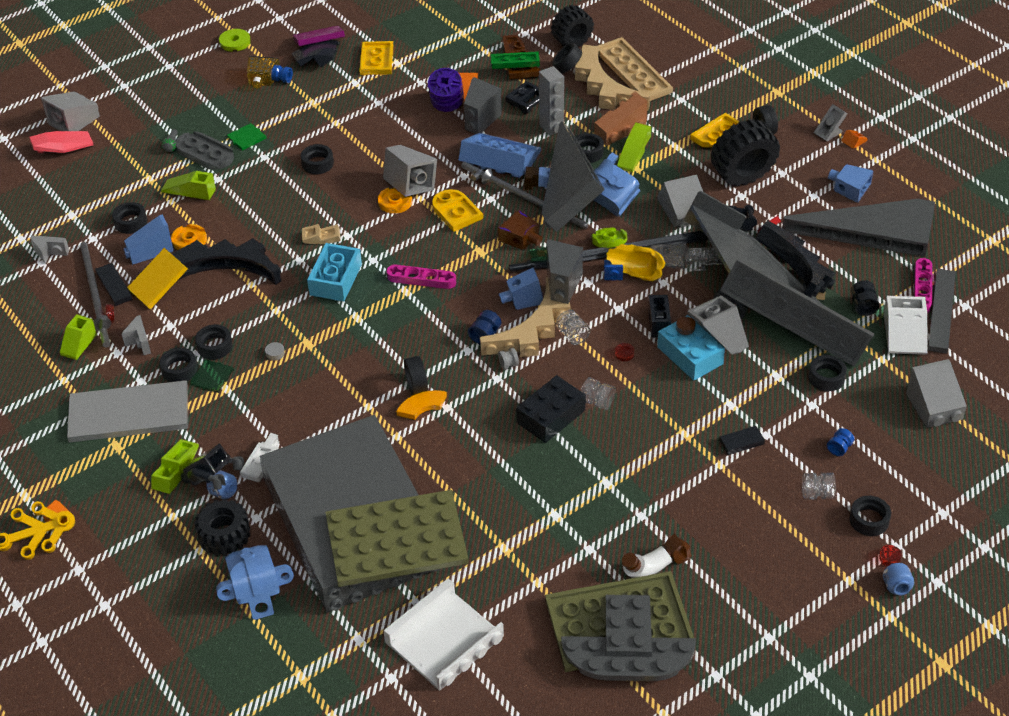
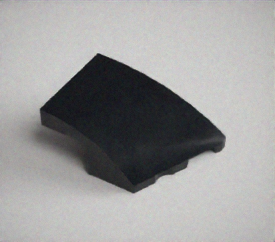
(322, 52)

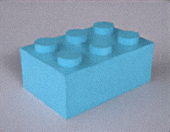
(334, 272)
(692, 353)

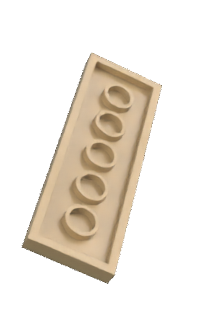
(633, 68)

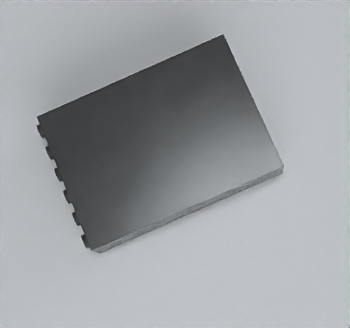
(332, 473)

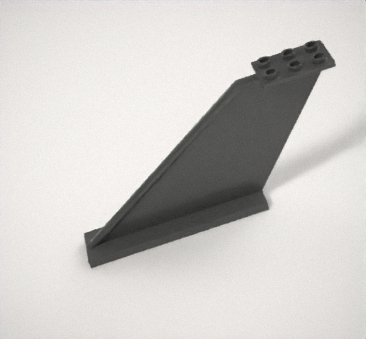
(769, 287)

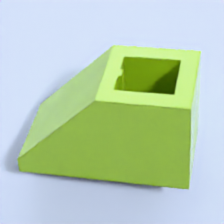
(77, 337)

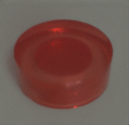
(110, 312)
(624, 352)
(890, 554)

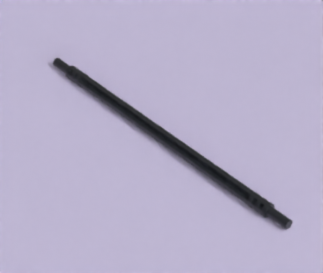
(598, 253)

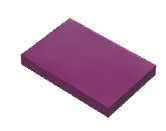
(318, 35)

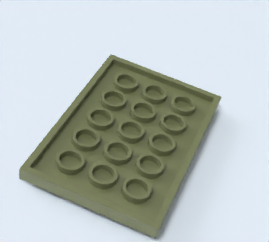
(396, 538)
(583, 610)

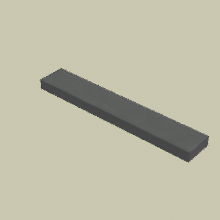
(941, 311)

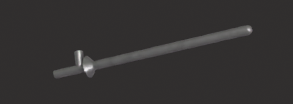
(488, 177)
(102, 322)

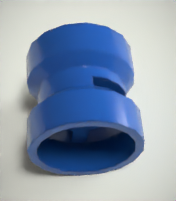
(283, 74)
(840, 442)

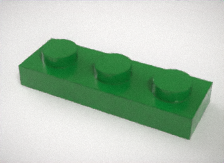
(515, 60)

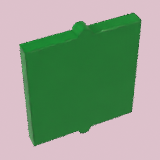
(246, 136)

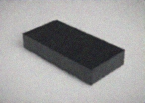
(742, 440)

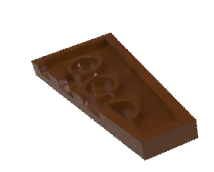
(514, 44)

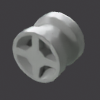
(508, 358)

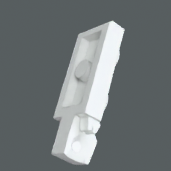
(252, 469)

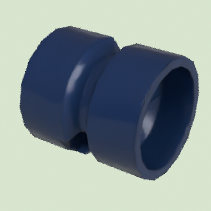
(485, 324)

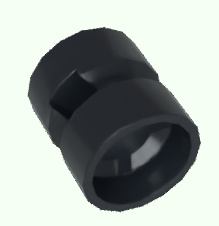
(865, 298)

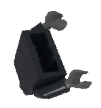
(209, 464)

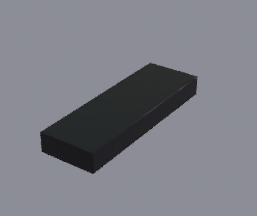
(113, 284)

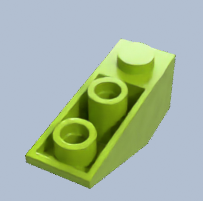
(193, 184)

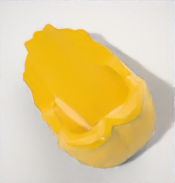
(637, 261)

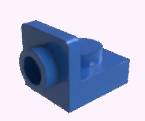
(612, 272)

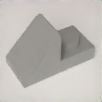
(830, 123)
(47, 246)
(136, 334)

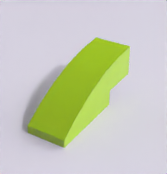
(634, 147)
(172, 465)

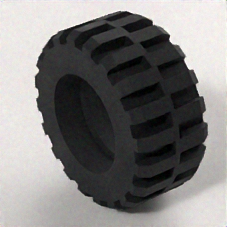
(745, 152)

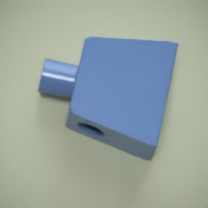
(851, 181)
(523, 290)

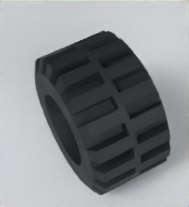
(572, 26)
(217, 515)

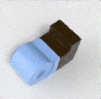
(536, 177)

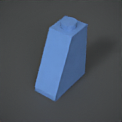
(148, 241)

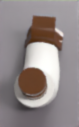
(658, 559)

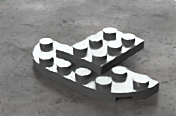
(628, 649)

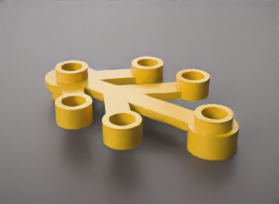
(38, 529)

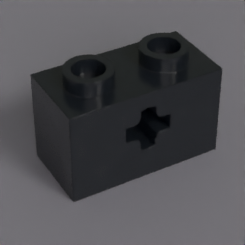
(658, 313)

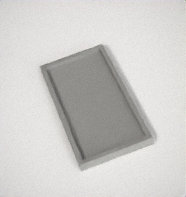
(128, 411)

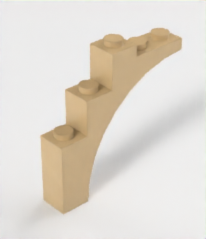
(599, 83)
(526, 335)

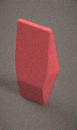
(61, 141)

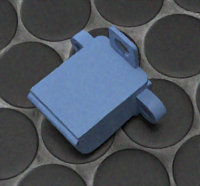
(618, 185)
(253, 579)

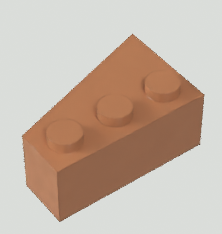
(619, 123)

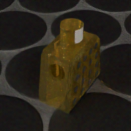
(260, 70)

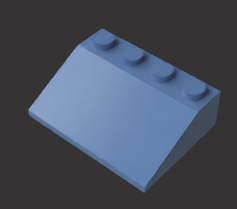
(498, 154)

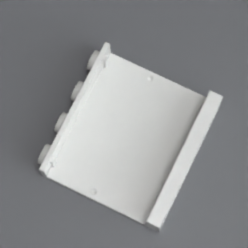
(442, 635)

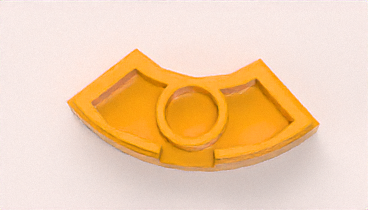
(420, 403)

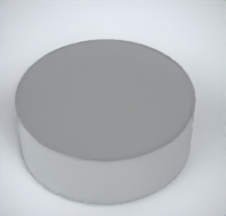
(274, 351)

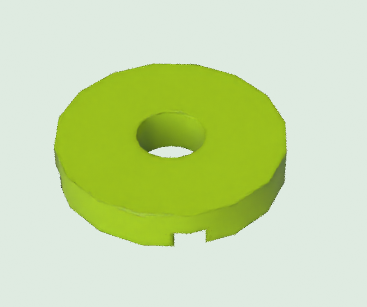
(241, 38)
(609, 237)

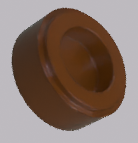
(685, 325)

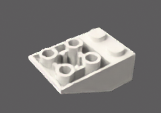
(906, 324)

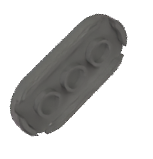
(204, 150)

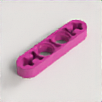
(396, 272)
(923, 285)

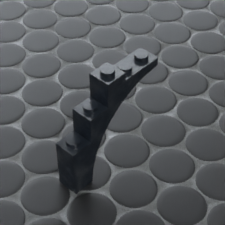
(224, 255)
(804, 262)

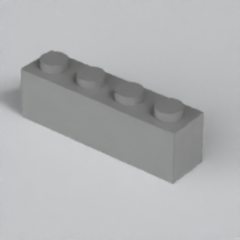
(551, 99)

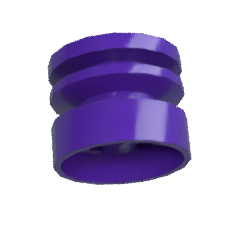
(446, 89)

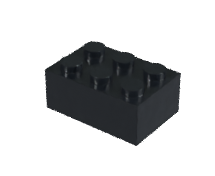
(551, 408)

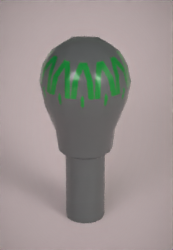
(169, 142)

